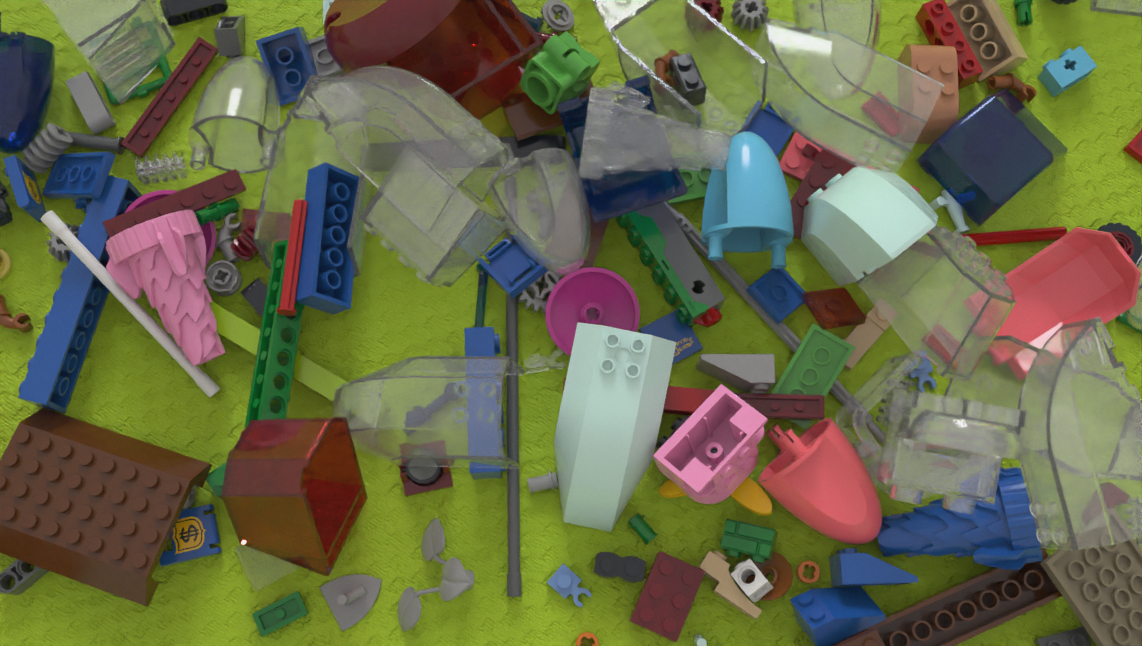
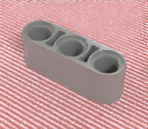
(90, 102)

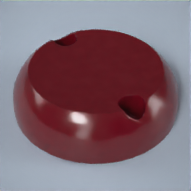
(379, 30)

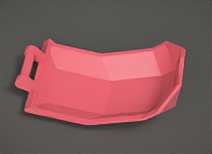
(1069, 282)

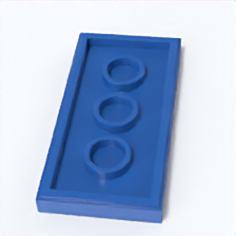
(78, 175)

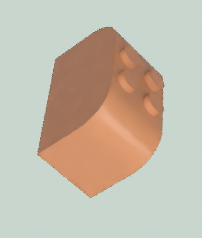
(941, 65)

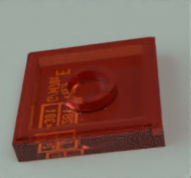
(833, 308)

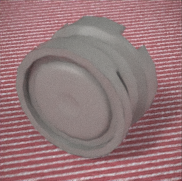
(223, 278)

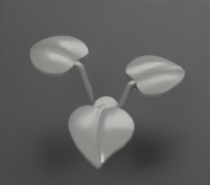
(453, 583)

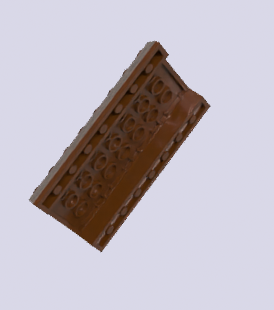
(92, 502)

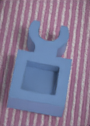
(921, 374)
(566, 583)

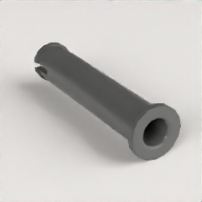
(97, 142)

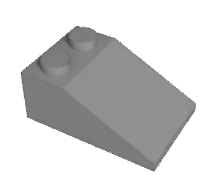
(742, 371)

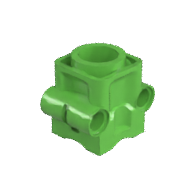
(558, 72)

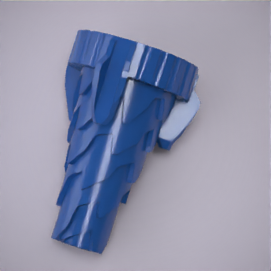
(996, 533)

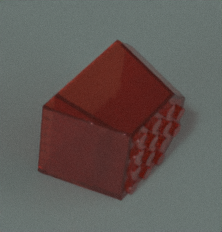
(475, 54)
(295, 489)

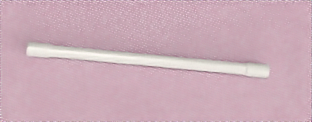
(61, 230)

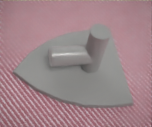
(351, 597)

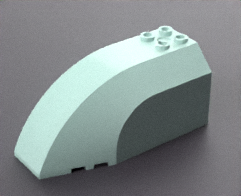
(863, 222)
(609, 420)

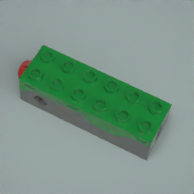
(674, 265)

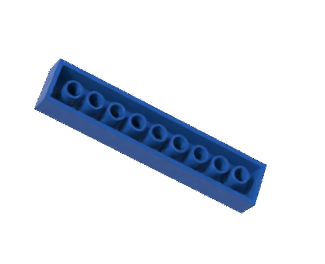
(75, 307)

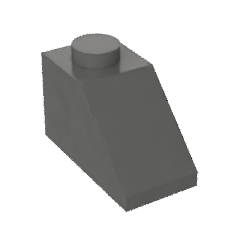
(230, 36)

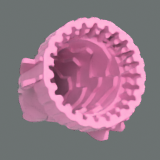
(170, 263)

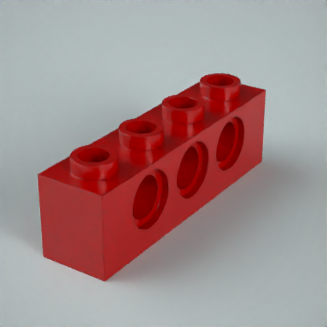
(943, 30)

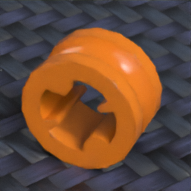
(815, 574)
(588, 635)

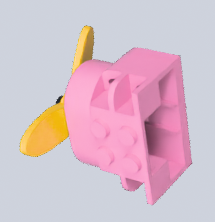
(716, 454)

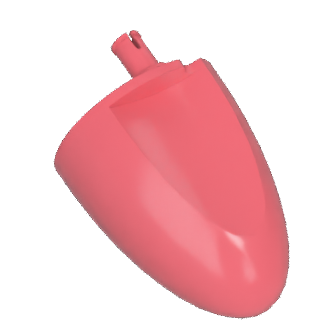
(824, 483)

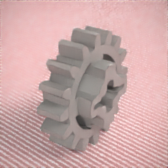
(546, 286)

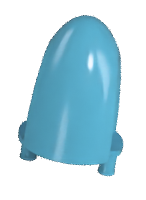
(748, 203)

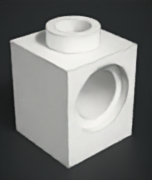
(758, 587)

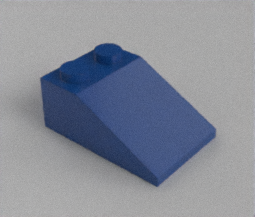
(289, 61)
(862, 569)
(835, 613)

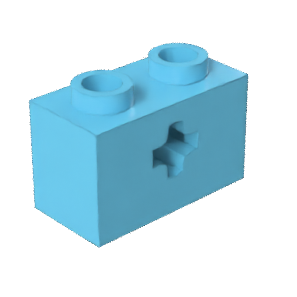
(1066, 71)

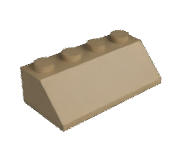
(988, 35)

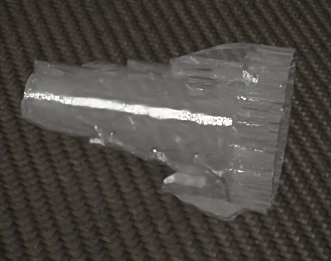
(628, 137)

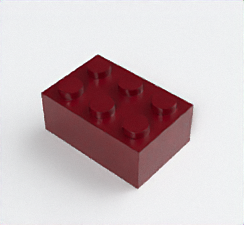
(667, 596)

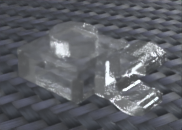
(538, 363)

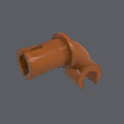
(662, 67)
(1011, 82)
(13, 323)

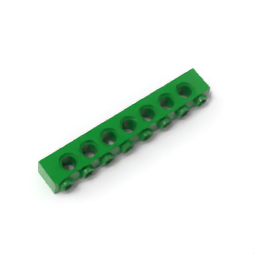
(276, 342)

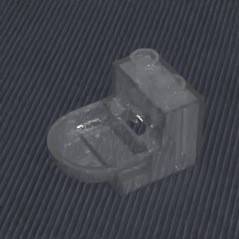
(947, 448)

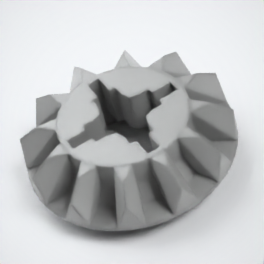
(566, 16)

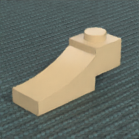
(865, 335)
(725, 587)

